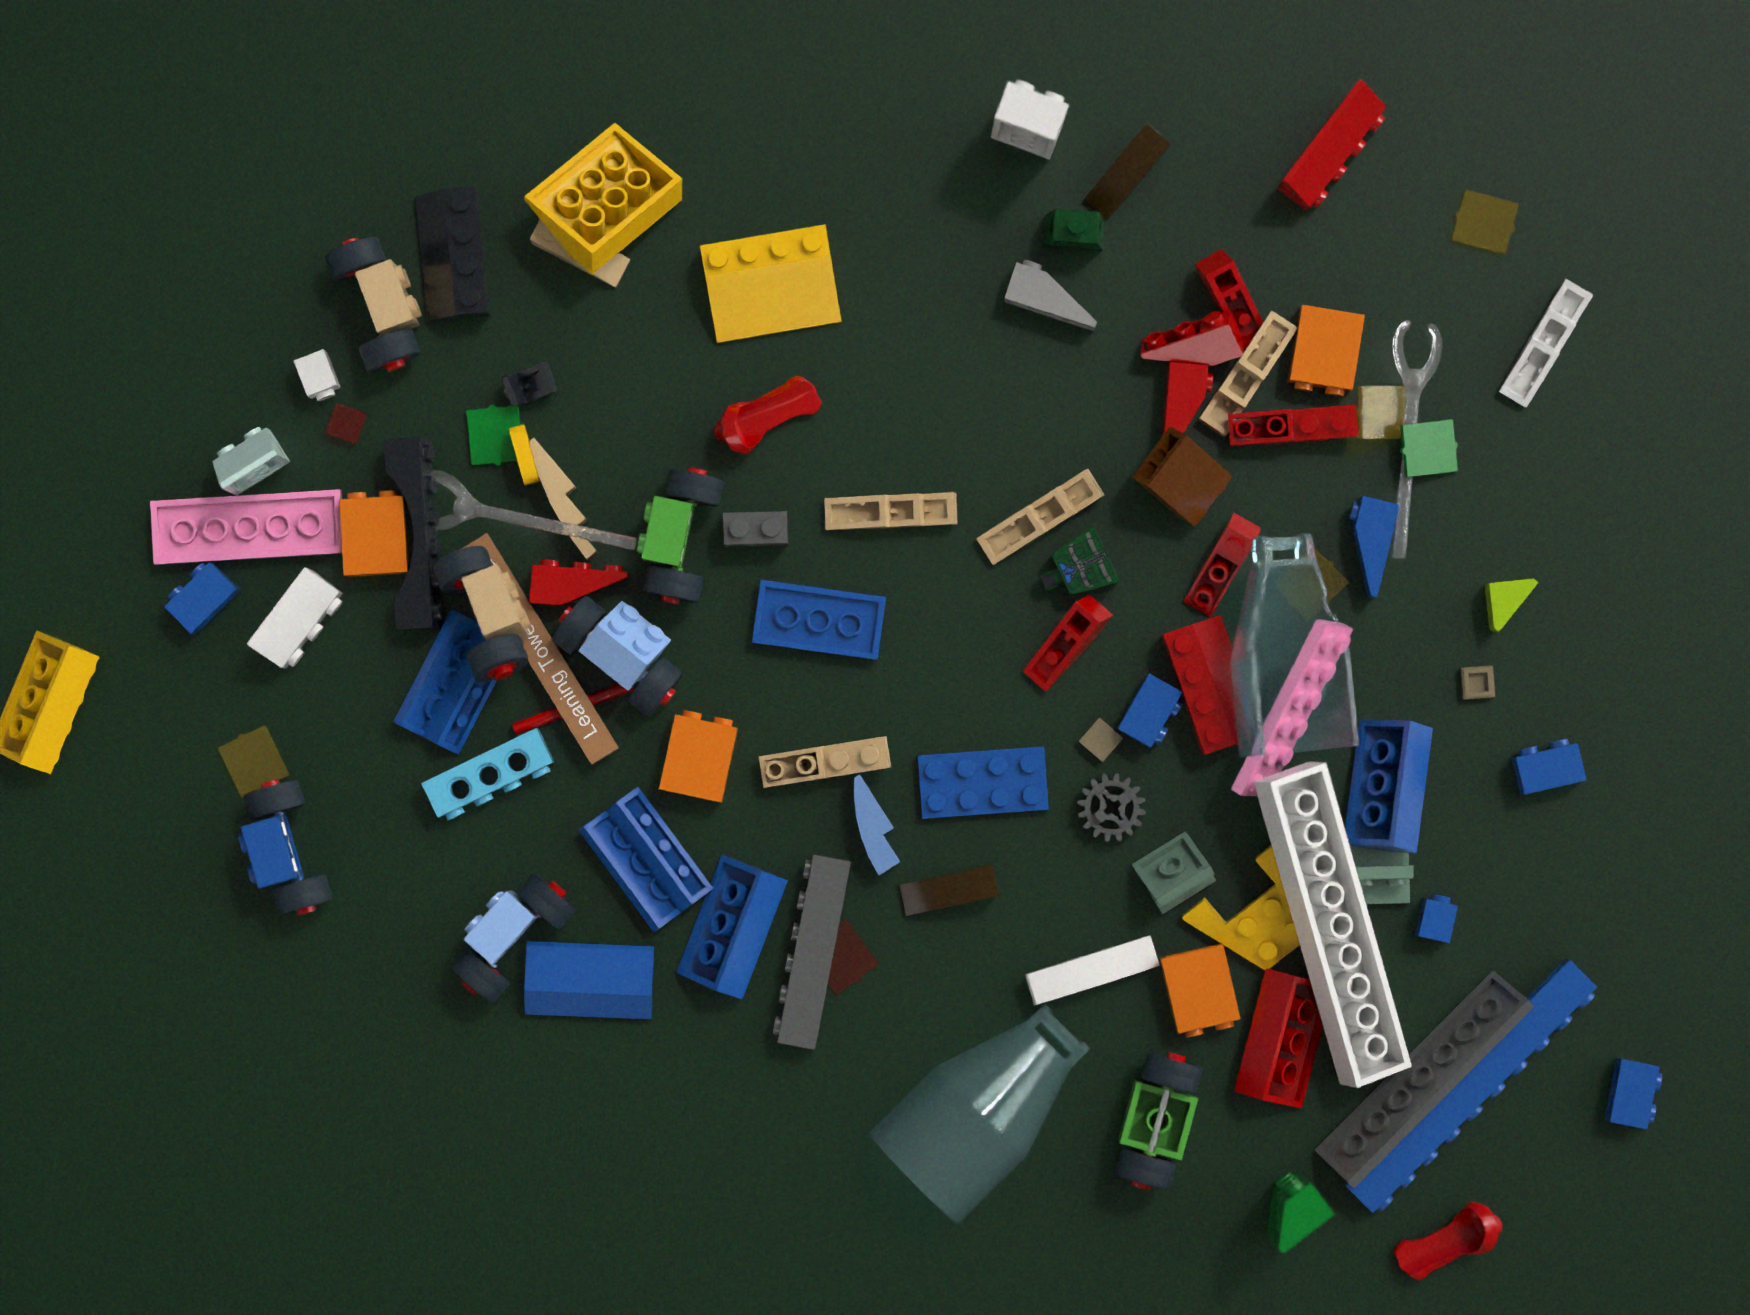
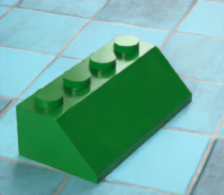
(1294, 1211)

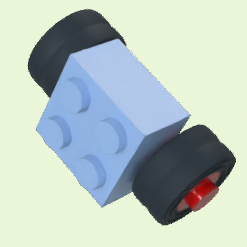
(623, 648)
(502, 927)

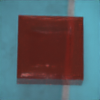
(346, 423)

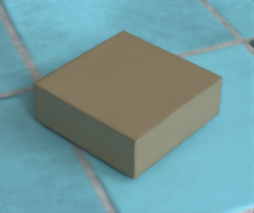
(1477, 682)
(1100, 739)

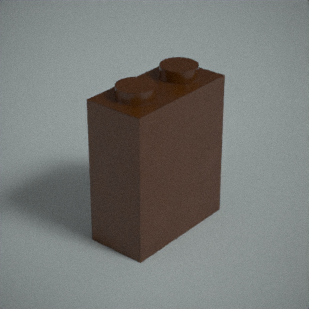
(1182, 476)

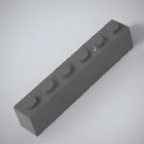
(813, 951)

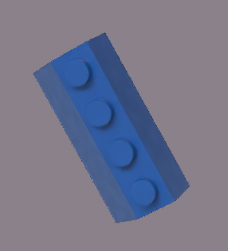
(1388, 785)
(731, 927)

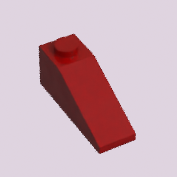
(1229, 292)
(1184, 393)
(1067, 641)

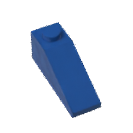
(1372, 533)

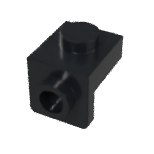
(529, 384)

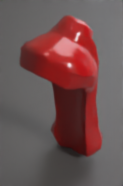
(747, 422)
(1470, 1233)

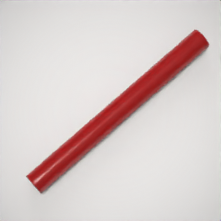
(553, 714)

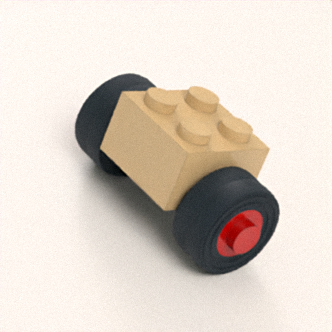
(387, 300)
(497, 612)

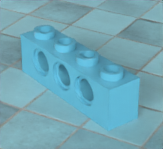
(440, 788)

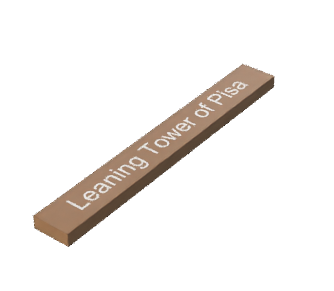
(557, 675)

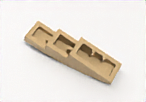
(1248, 372)
(557, 488)
(890, 511)
(1040, 516)

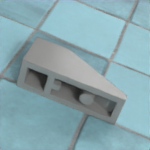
(1040, 293)

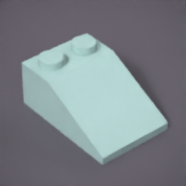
(249, 461)

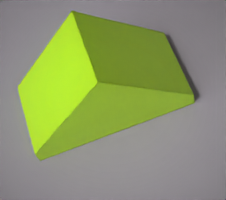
(1505, 599)

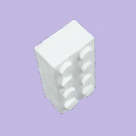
(1029, 119)

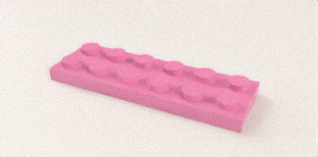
(246, 527)
(1295, 702)

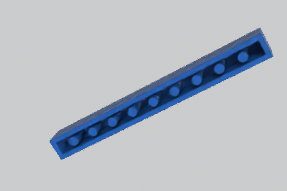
(1553, 1003)

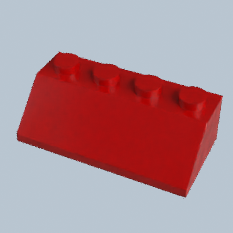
(1332, 146)
(1201, 668)
(1281, 1041)

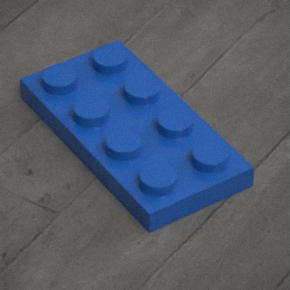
(819, 619)
(983, 782)

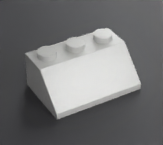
(296, 619)

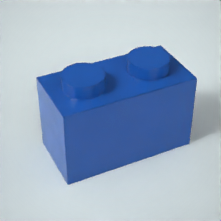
(201, 597)
(1150, 711)
(1549, 767)
(1633, 1093)

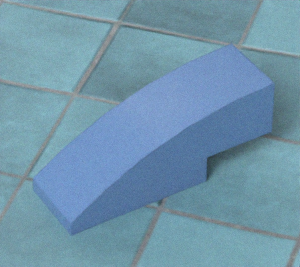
(872, 827)

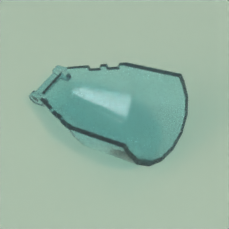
(1272, 626)
(978, 1114)

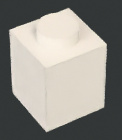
(317, 375)

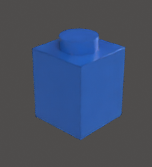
(1436, 918)

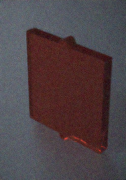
(850, 959)

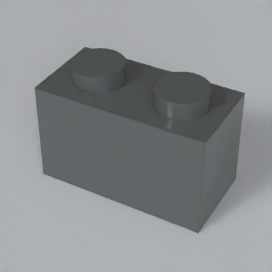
(755, 528)

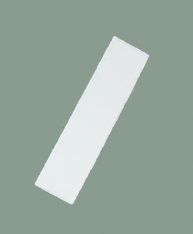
(1545, 343)
(1092, 970)

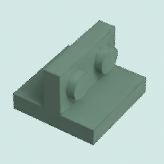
(1174, 872)
(1383, 875)

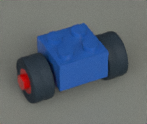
(274, 850)

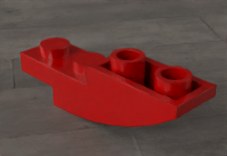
(1293, 425)

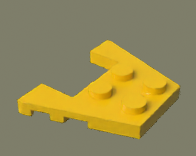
(1261, 930)

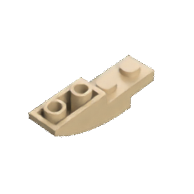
(825, 761)

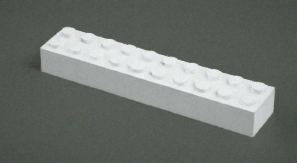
(1332, 924)

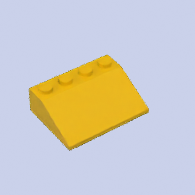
(605, 197)
(770, 283)

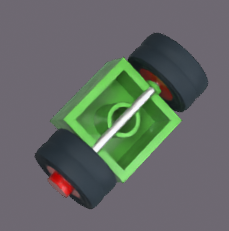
(669, 534)
(1158, 1120)

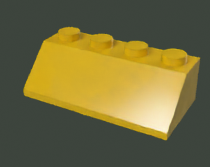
(44, 701)

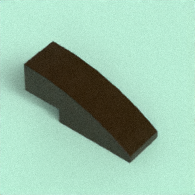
(1127, 171)
(949, 890)

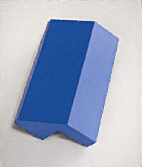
(445, 693)
(645, 859)
(589, 980)

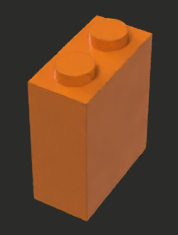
(1325, 350)
(374, 534)
(699, 756)
(1200, 990)

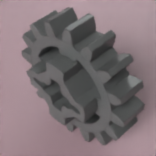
(1123, 798)

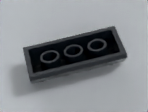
(452, 254)

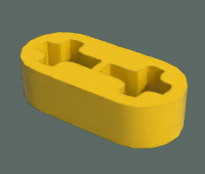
(524, 454)

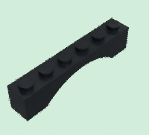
(419, 598)

